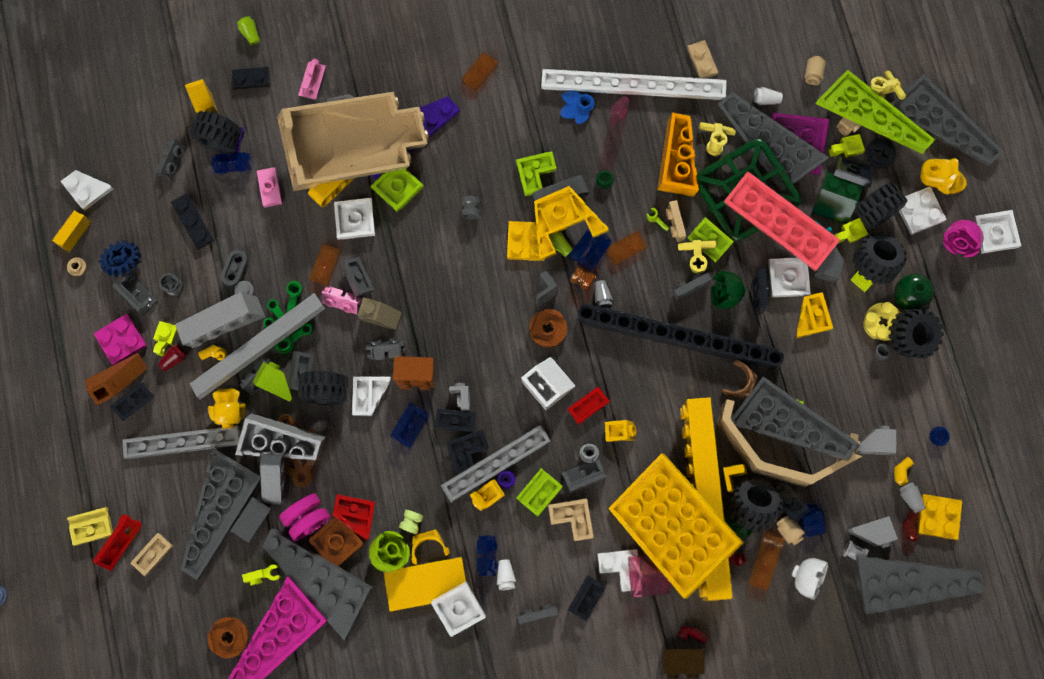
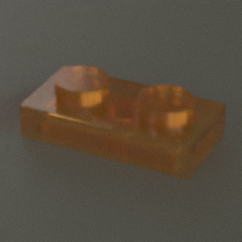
(479, 71)
(626, 248)
(324, 264)

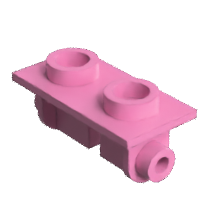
(312, 79)
(333, 298)

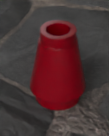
(173, 356)

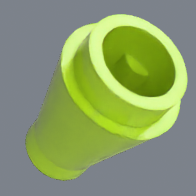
(248, 29)
(560, 243)

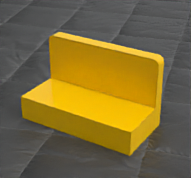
(72, 231)
(733, 471)

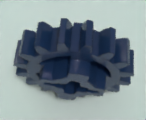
(120, 258)

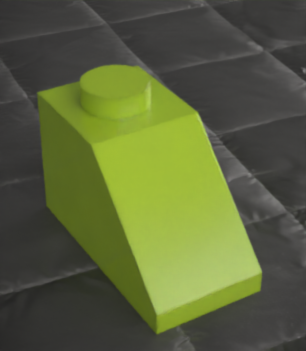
(272, 380)

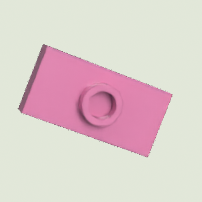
(269, 187)

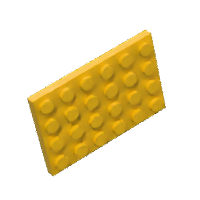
(675, 526)

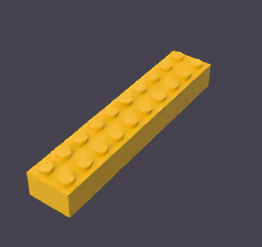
(704, 477)

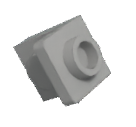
(464, 399)

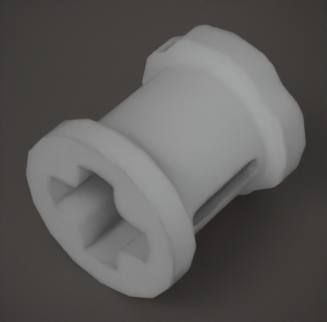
(852, 550)

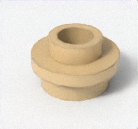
(80, 270)

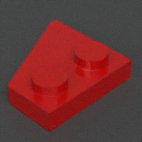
(354, 514)

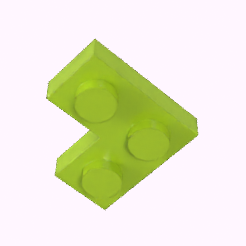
(530, 169)

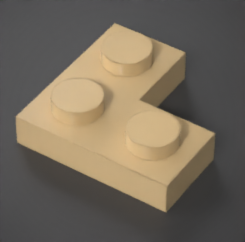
(575, 512)

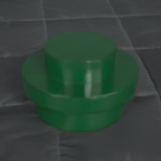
(604, 179)

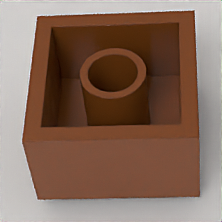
(414, 372)

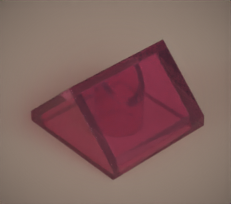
(646, 578)

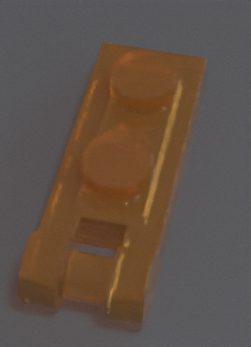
(765, 562)

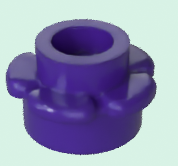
(506, 484)

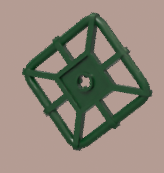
(729, 184)

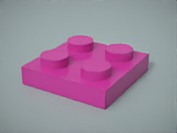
(120, 339)

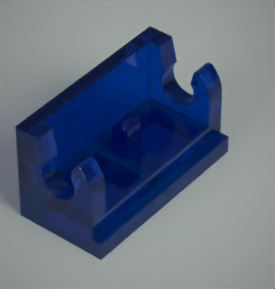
(590, 250)
(409, 425)

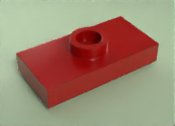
(588, 405)

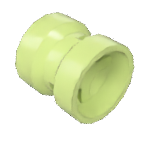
(411, 521)

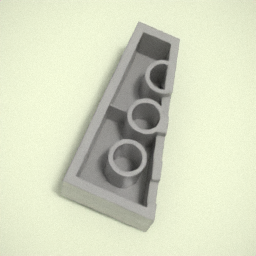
(220, 319)
(276, 438)

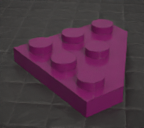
(809, 129)

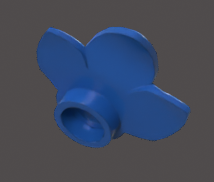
(574, 106)

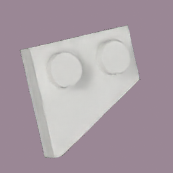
(85, 189)
(368, 394)

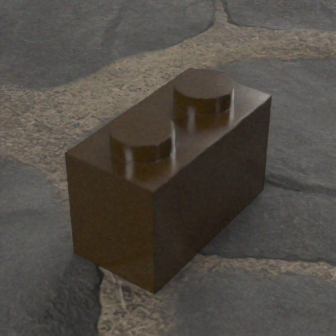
(682, 662)

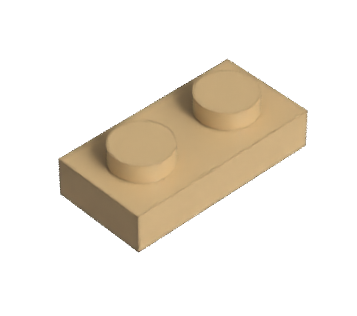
(702, 60)
(677, 227)
(152, 554)

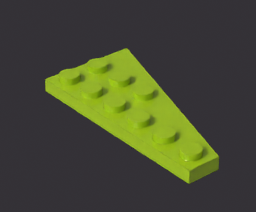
(864, 106)

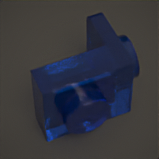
(813, 521)

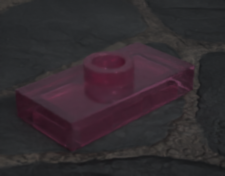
(619, 110)

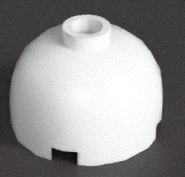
(810, 576)

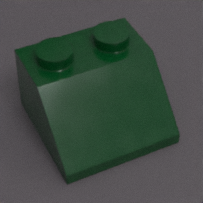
(837, 198)

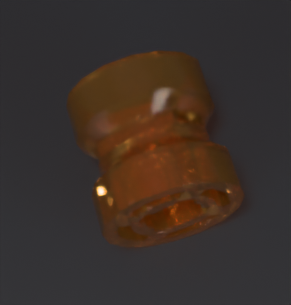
(584, 279)

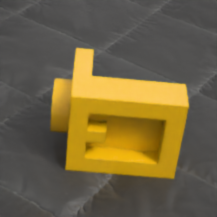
(620, 431)

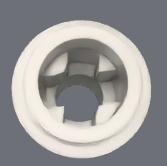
(766, 96)
(505, 577)

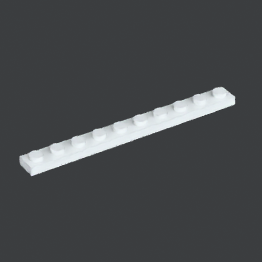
(633, 84)

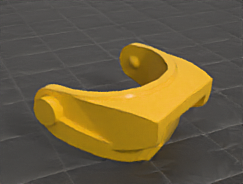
(430, 535)

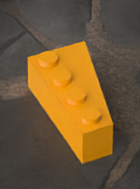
(677, 163)

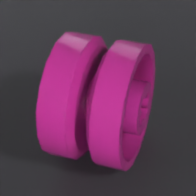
(304, 517)

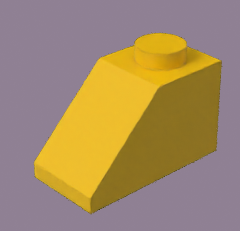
(201, 96)

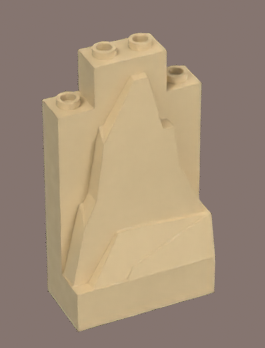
(349, 138)

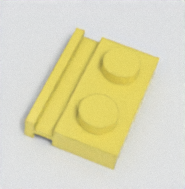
(90, 526)

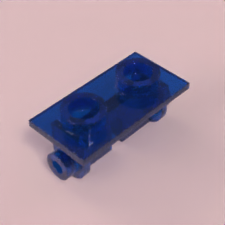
(222, 163)
(488, 546)

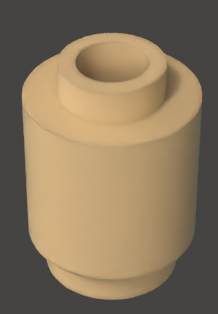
(815, 70)
(790, 530)

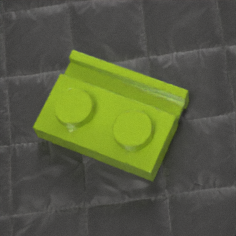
(709, 232)
(539, 492)

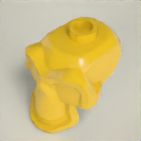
(943, 175)
(227, 409)

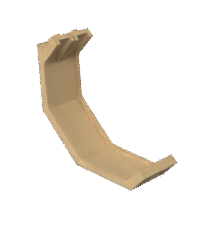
(768, 470)

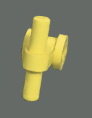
(887, 85)
(718, 137)
(696, 246)

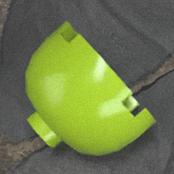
(389, 552)

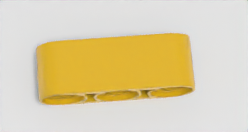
(325, 192)

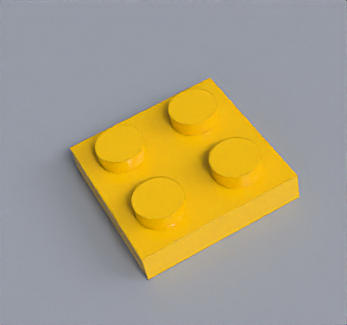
(522, 241)
(940, 517)

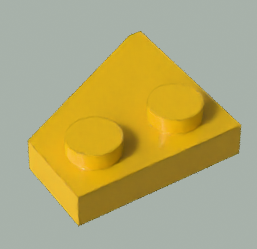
(813, 316)

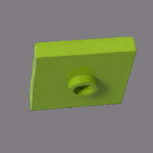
(397, 188)

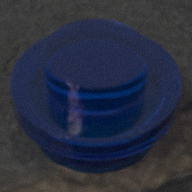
(939, 436)

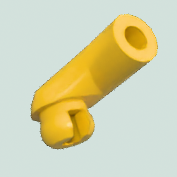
(213, 351)
(900, 471)

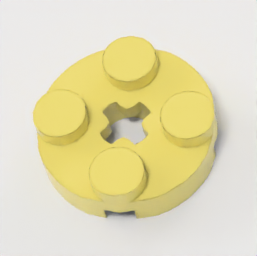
(872, 319)

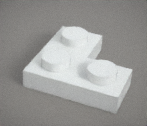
(617, 562)

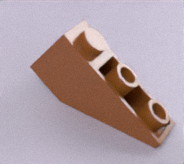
(115, 378)

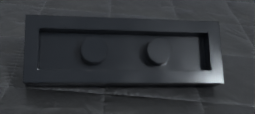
(192, 221)

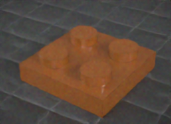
(336, 542)

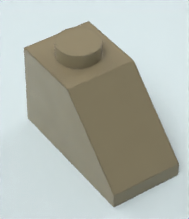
(379, 314)

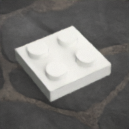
(921, 211)
(354, 218)
(998, 231)
(788, 277)
(458, 609)

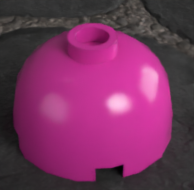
(963, 237)

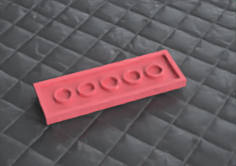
(781, 221)

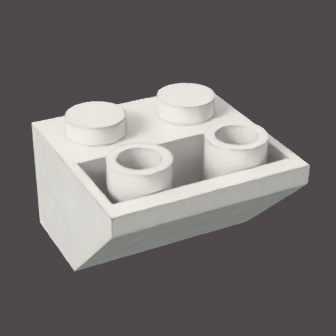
(547, 383)

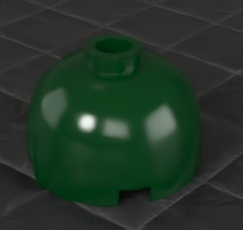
(727, 290)
(914, 292)

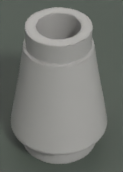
(602, 295)
(912, 496)

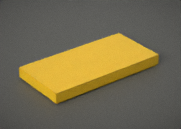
(422, 583)

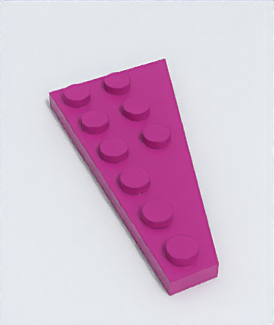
(281, 632)

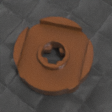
(557, 323)
(238, 643)

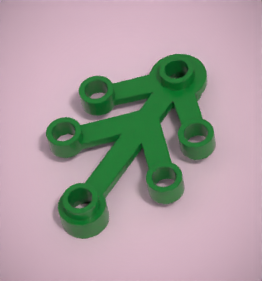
(277, 311)

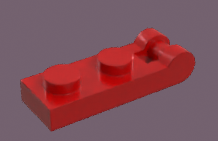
(117, 542)

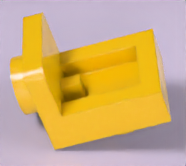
(487, 495)

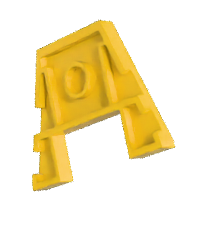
(559, 212)

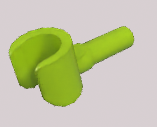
(656, 219)

